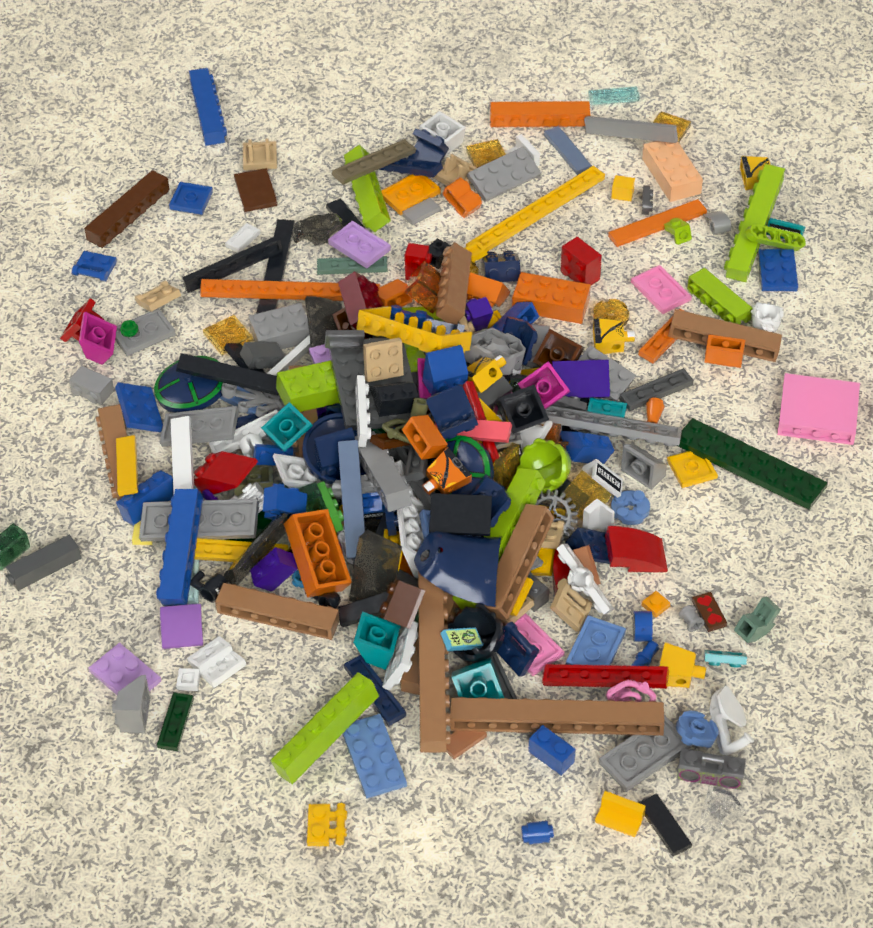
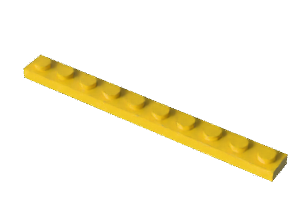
(539, 208)

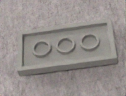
(503, 174)
(206, 425)
(642, 756)

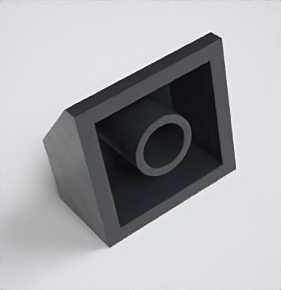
(394, 398)
(522, 409)

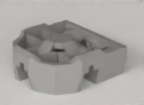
(493, 343)

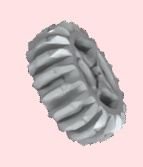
(554, 499)

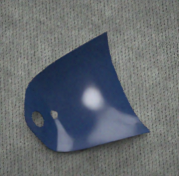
(464, 567)

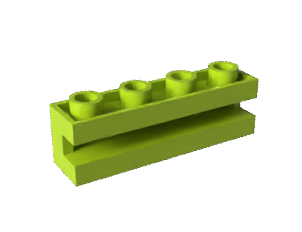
(719, 297)

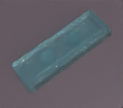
(613, 95)

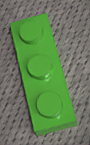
(332, 506)

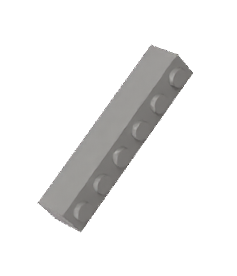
(385, 476)

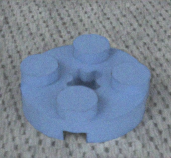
(640, 510)
(696, 729)

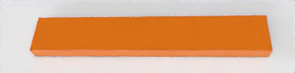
(656, 223)

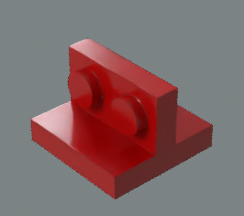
(74, 326)

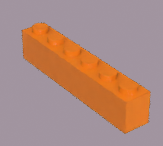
(539, 114)

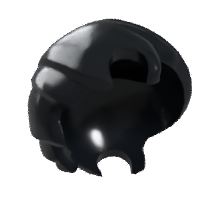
(488, 627)

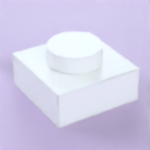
(188, 679)

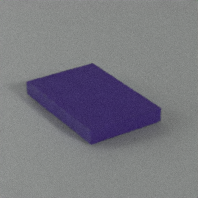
(585, 377)

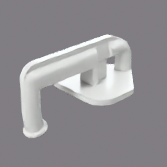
(724, 707)

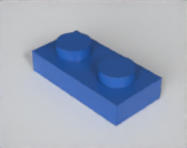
(265, 453)

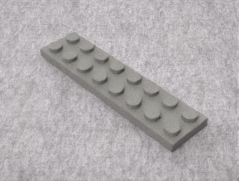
(615, 425)

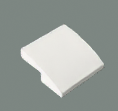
(216, 661)

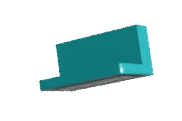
(783, 225)

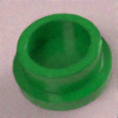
(129, 328)

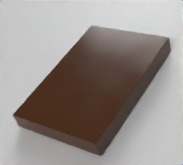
(255, 190)

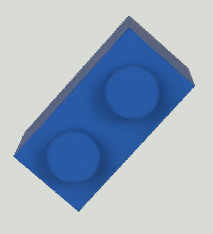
(552, 750)

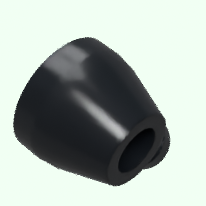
(331, 599)

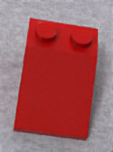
(222, 472)

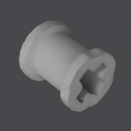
(690, 616)

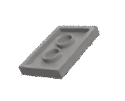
(152, 330)
(619, 376)

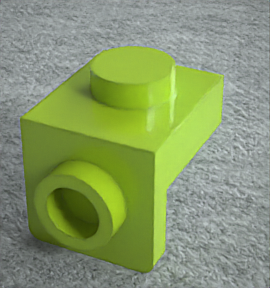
(679, 229)

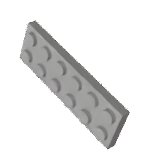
(217, 521)

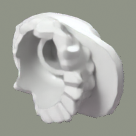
(766, 316)

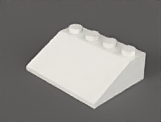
(411, 533)

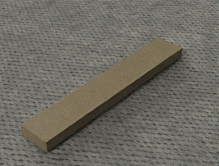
(373, 161)

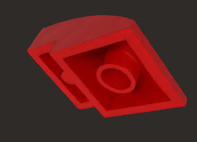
(635, 550)

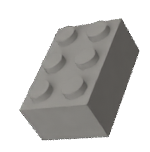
(283, 325)

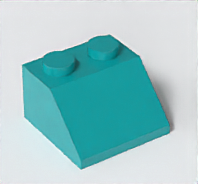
(286, 427)
(376, 639)
(478, 681)

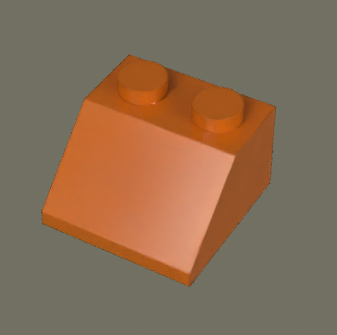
(485, 287)

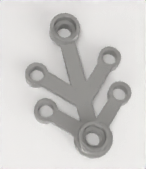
(256, 398)

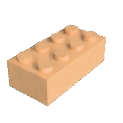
(672, 170)

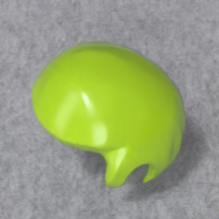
(549, 459)

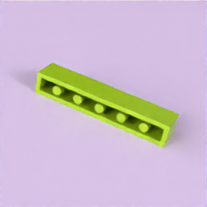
(368, 194)
(324, 728)

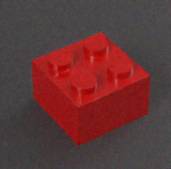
(580, 262)

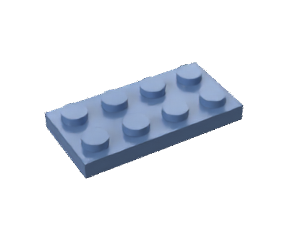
(374, 756)

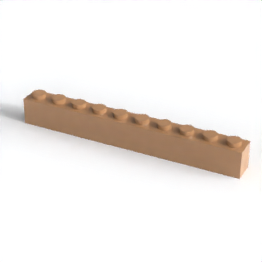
(432, 669)
(557, 715)

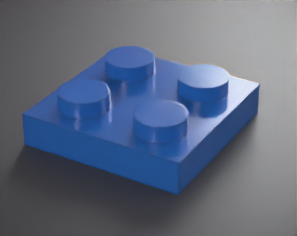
(191, 198)

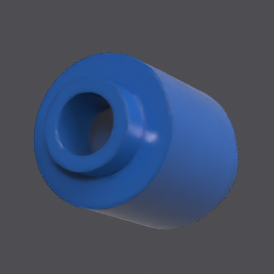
(537, 832)

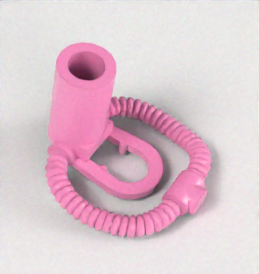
(620, 693)

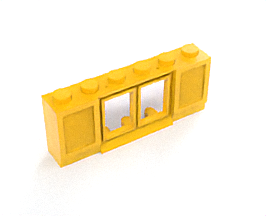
(378, 323)

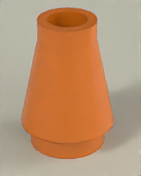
(654, 409)

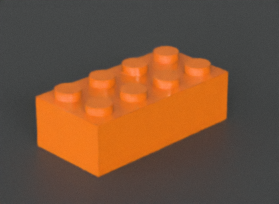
(553, 297)
(317, 553)

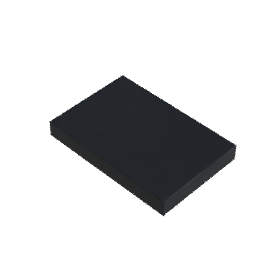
(461, 514)

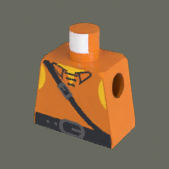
(446, 474)

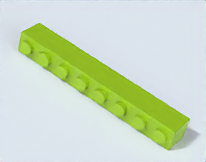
(759, 212)
(522, 490)

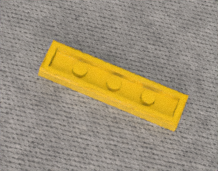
(127, 465)

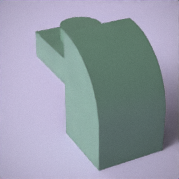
(759, 623)

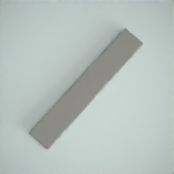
(631, 129)

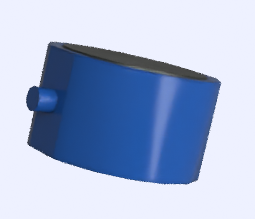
(642, 626)

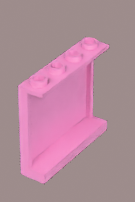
(819, 409)

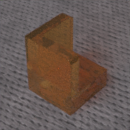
(554, 434)

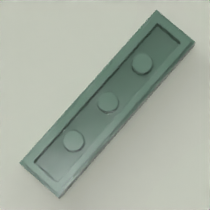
(347, 266)

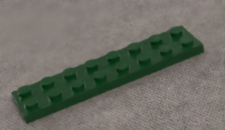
(752, 464)

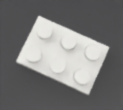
(401, 657)

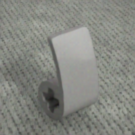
(718, 222)

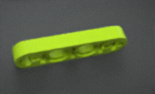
(775, 237)

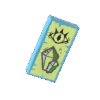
(461, 639)

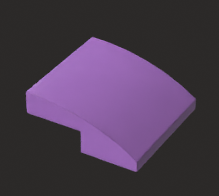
(181, 626)

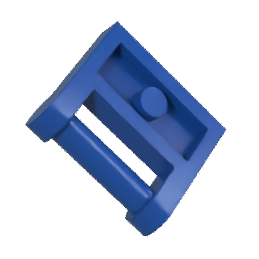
(100, 265)

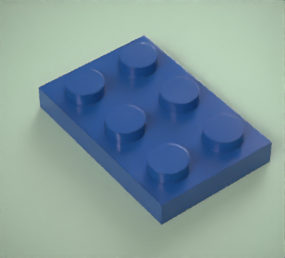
(777, 270)
(139, 407)

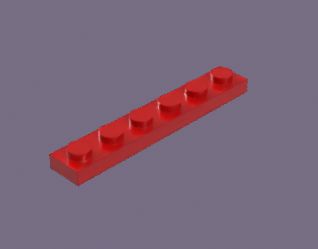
(604, 675)

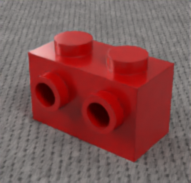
(414, 256)

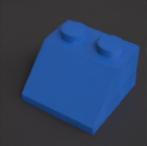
(444, 369)
(587, 446)

